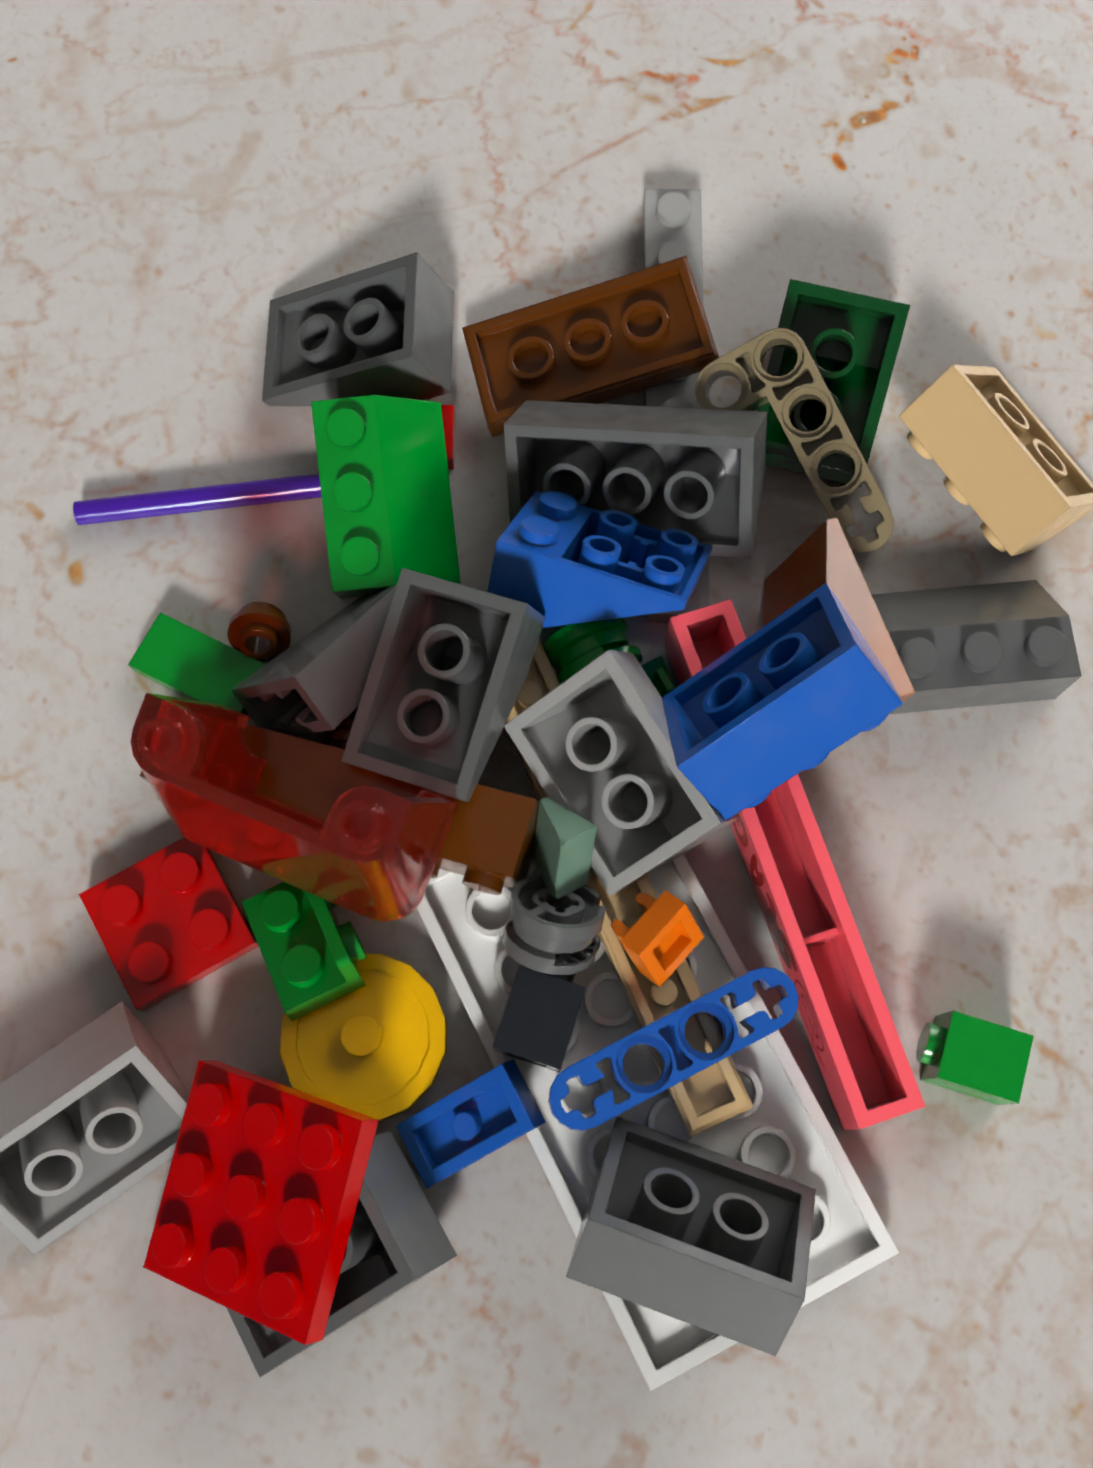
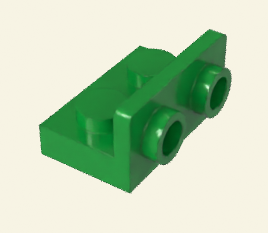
(305, 948)

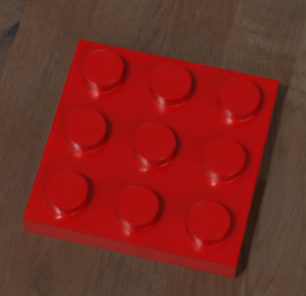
(261, 1199)

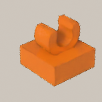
(660, 936)

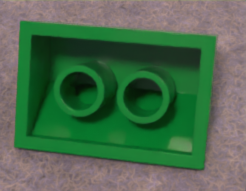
(384, 491)

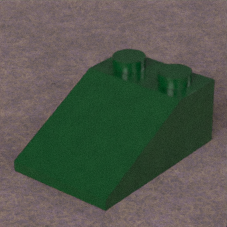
(855, 350)

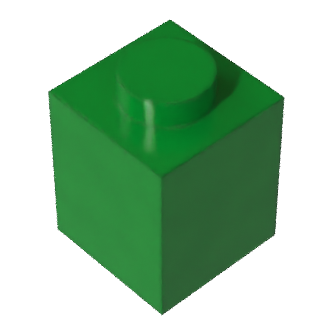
(974, 1057)

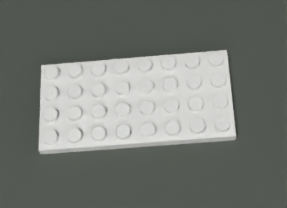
(779, 1134)

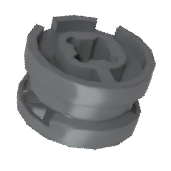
(553, 928)

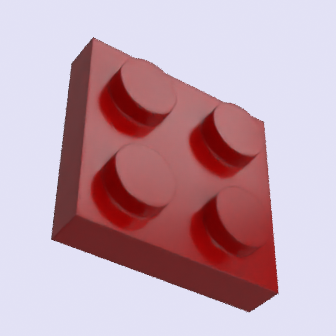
(168, 921)

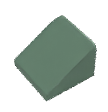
(562, 848)

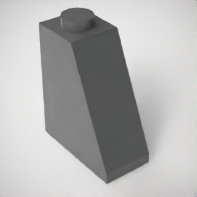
(320, 675)

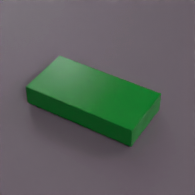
(192, 663)

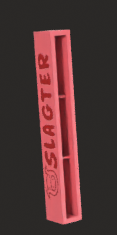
(809, 919)

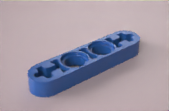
(670, 1042)

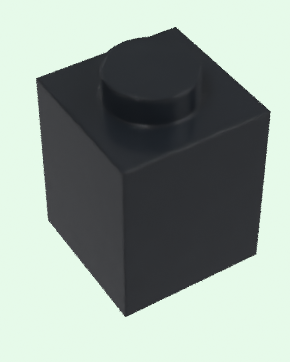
(539, 1018)

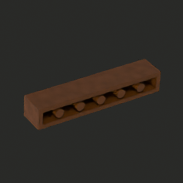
(488, 835)

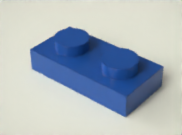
(470, 1123)

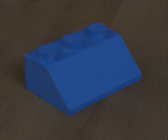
(777, 704)

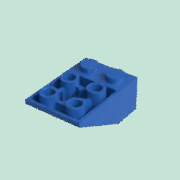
(593, 563)

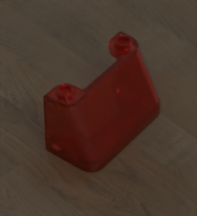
(365, 856)

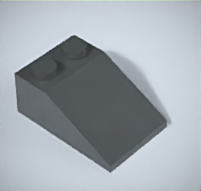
(362, 337)
(442, 683)
(388, 1249)

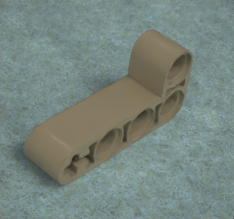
(810, 447)

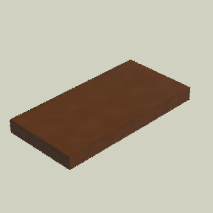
(592, 342)

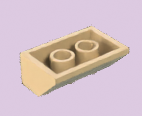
(998, 458)

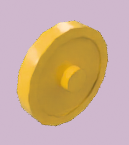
(372, 1047)

